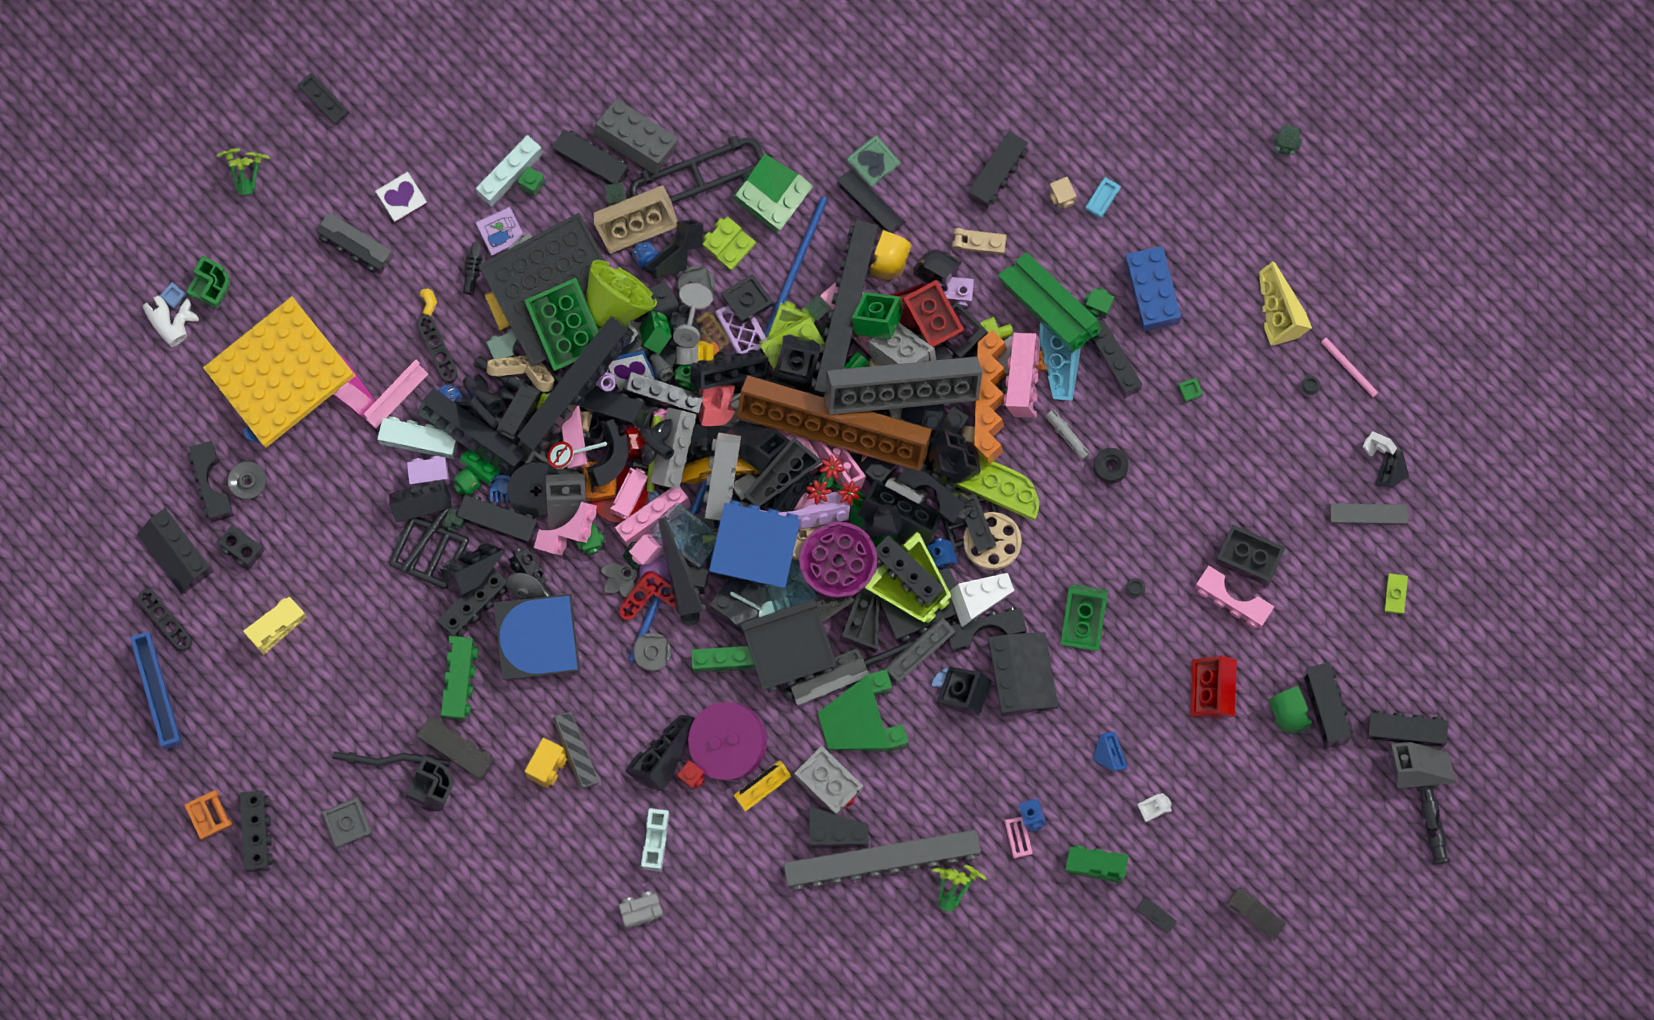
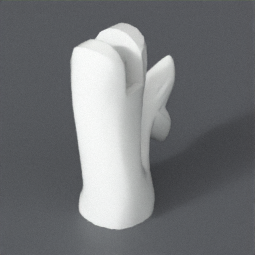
(160, 319)

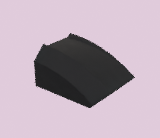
(796, 360)

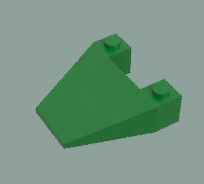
(855, 722)

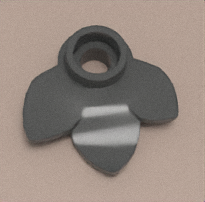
(616, 579)

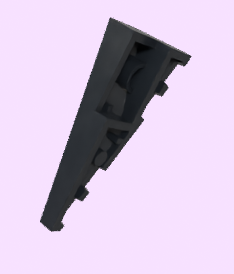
(682, 585)

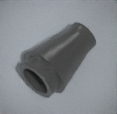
(661, 368)

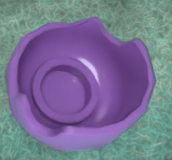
(659, 566)

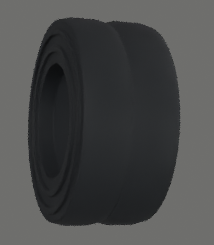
(1106, 475)

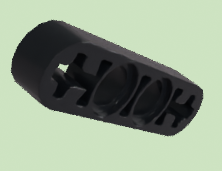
(436, 349)
(163, 621)

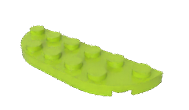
(1003, 488)

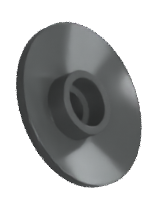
(240, 474)
(524, 586)

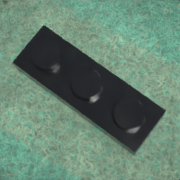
(323, 99)
(979, 527)

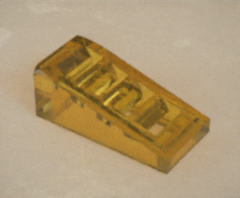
(708, 314)

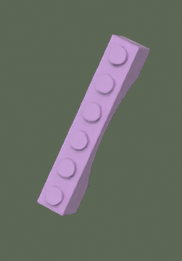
(823, 512)

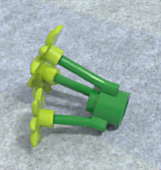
(244, 185)
(949, 900)

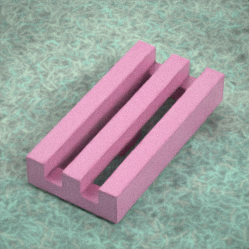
(1022, 853)

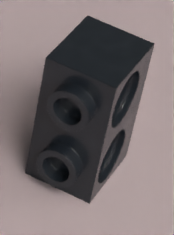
(243, 543)

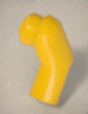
(430, 299)

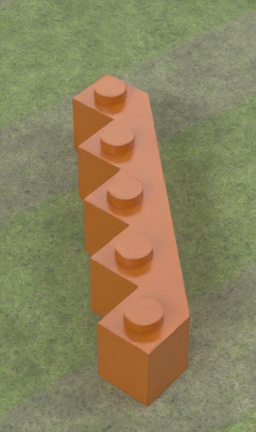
(987, 421)

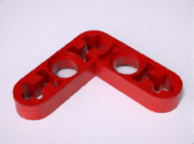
(648, 590)

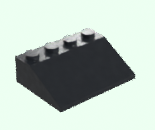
(735, 611)
(1022, 673)

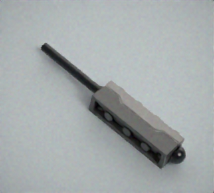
(848, 670)

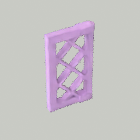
(726, 326)

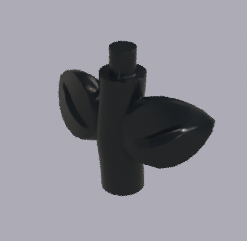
(655, 442)

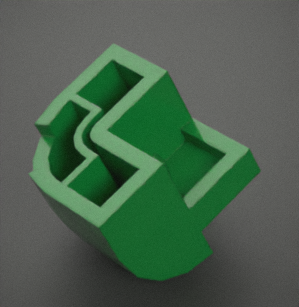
(210, 283)
(1290, 711)

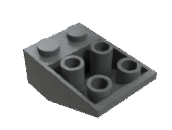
(564, 498)
(1420, 765)

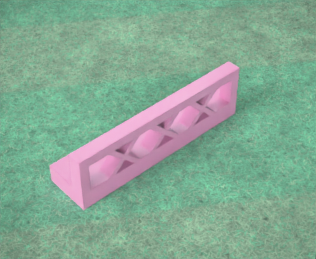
(395, 394)

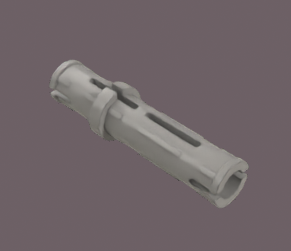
(1071, 439)

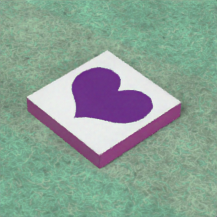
(401, 197)

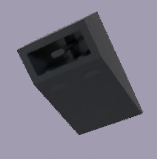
(758, 444)
(471, 568)

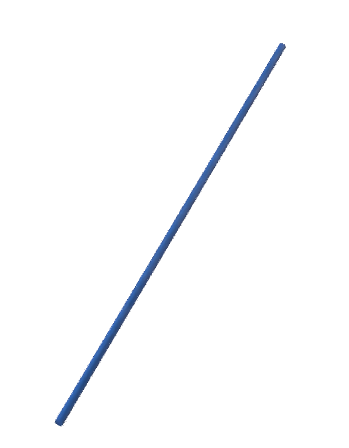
(782, 298)

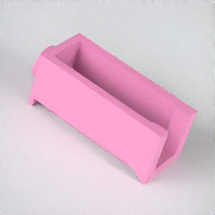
(629, 493)

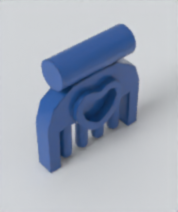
(500, 485)

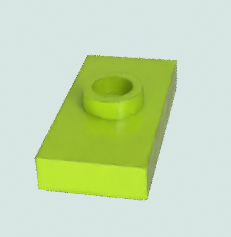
(1396, 593)

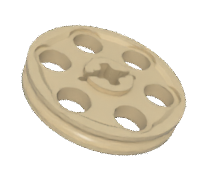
(997, 532)

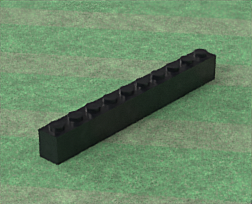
(845, 302)

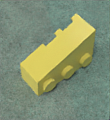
(275, 625)

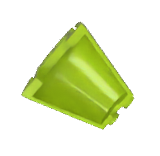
(892, 592)

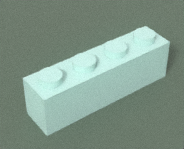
(509, 171)
(416, 437)

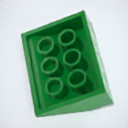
(563, 322)

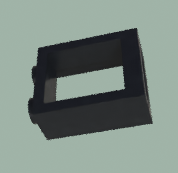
(971, 345)

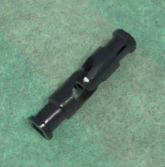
(1431, 813)

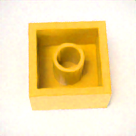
(545, 763)

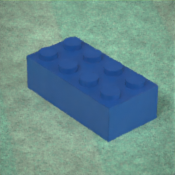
(1152, 288)

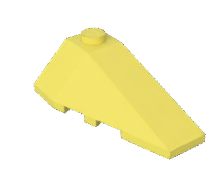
(1284, 313)

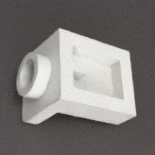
(1378, 442)
(1155, 807)

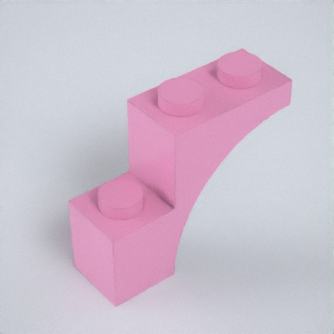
(577, 529)

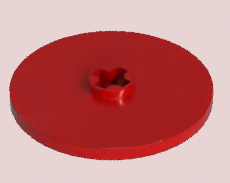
(604, 505)

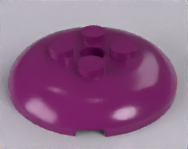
(833, 542)

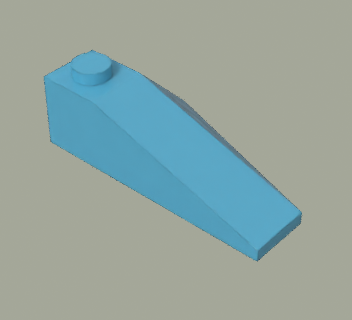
(1061, 365)

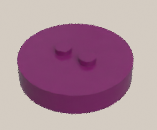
(727, 741)

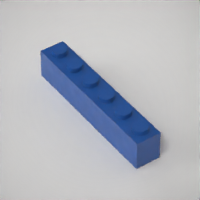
(156, 690)

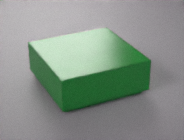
(1190, 390)

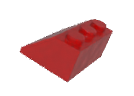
(1213, 687)

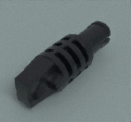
(471, 270)

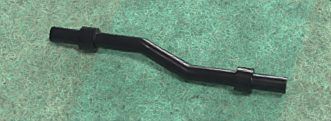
(353, 758)

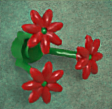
(826, 480)

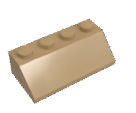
(635, 219)

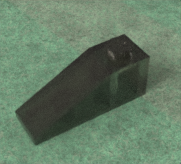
(1256, 913)

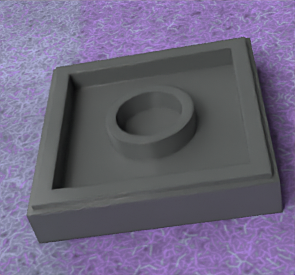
(347, 822)

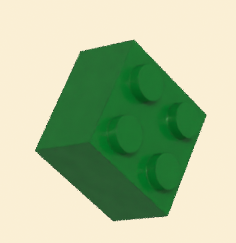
(877, 315)

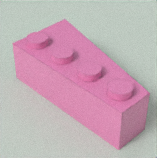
(1022, 375)

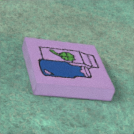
(499, 231)

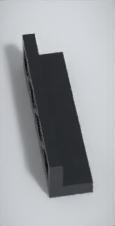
(789, 497)

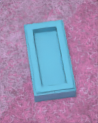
(1102, 197)

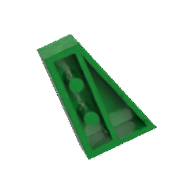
(1096, 864)

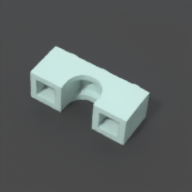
(655, 840)

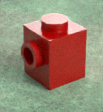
(691, 776)

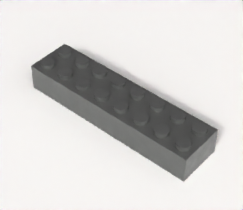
(902, 385)

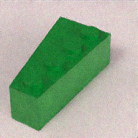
(459, 678)

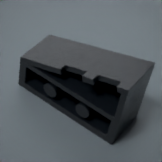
(862, 622)
(836, 831)

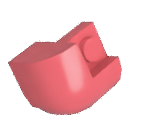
(716, 405)

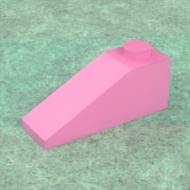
(647, 549)

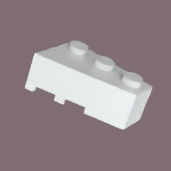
(979, 595)

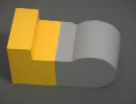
(691, 355)

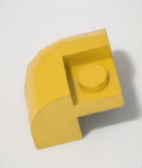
(890, 256)

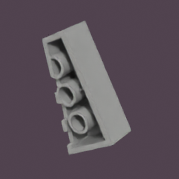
(723, 474)

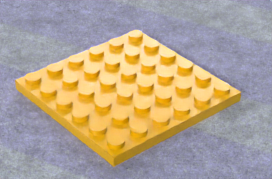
(279, 371)

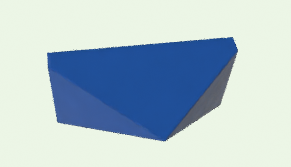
(1109, 752)

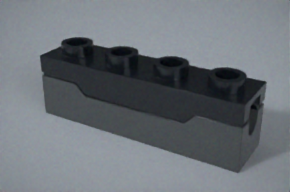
(354, 243)

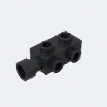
(520, 565)

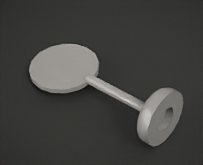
(695, 297)

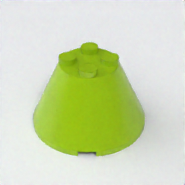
(616, 294)

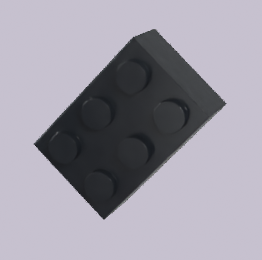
(1250, 555)

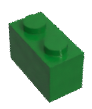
(655, 331)

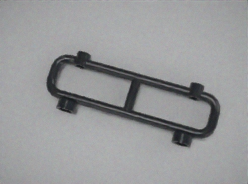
(734, 145)

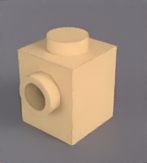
(1062, 193)

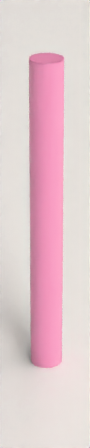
(1349, 367)

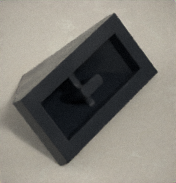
(1392, 469)

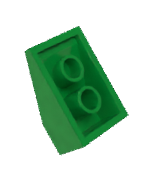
(1084, 617)

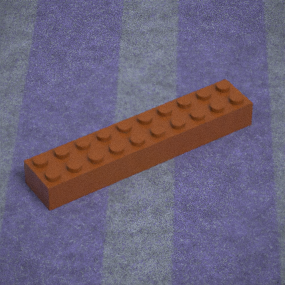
(855, 431)

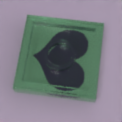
(874, 160)

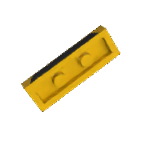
(762, 785)

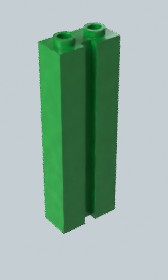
(1050, 302)

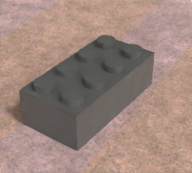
(636, 136)

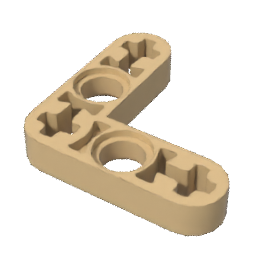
(517, 365)

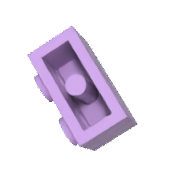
(959, 291)
(426, 471)

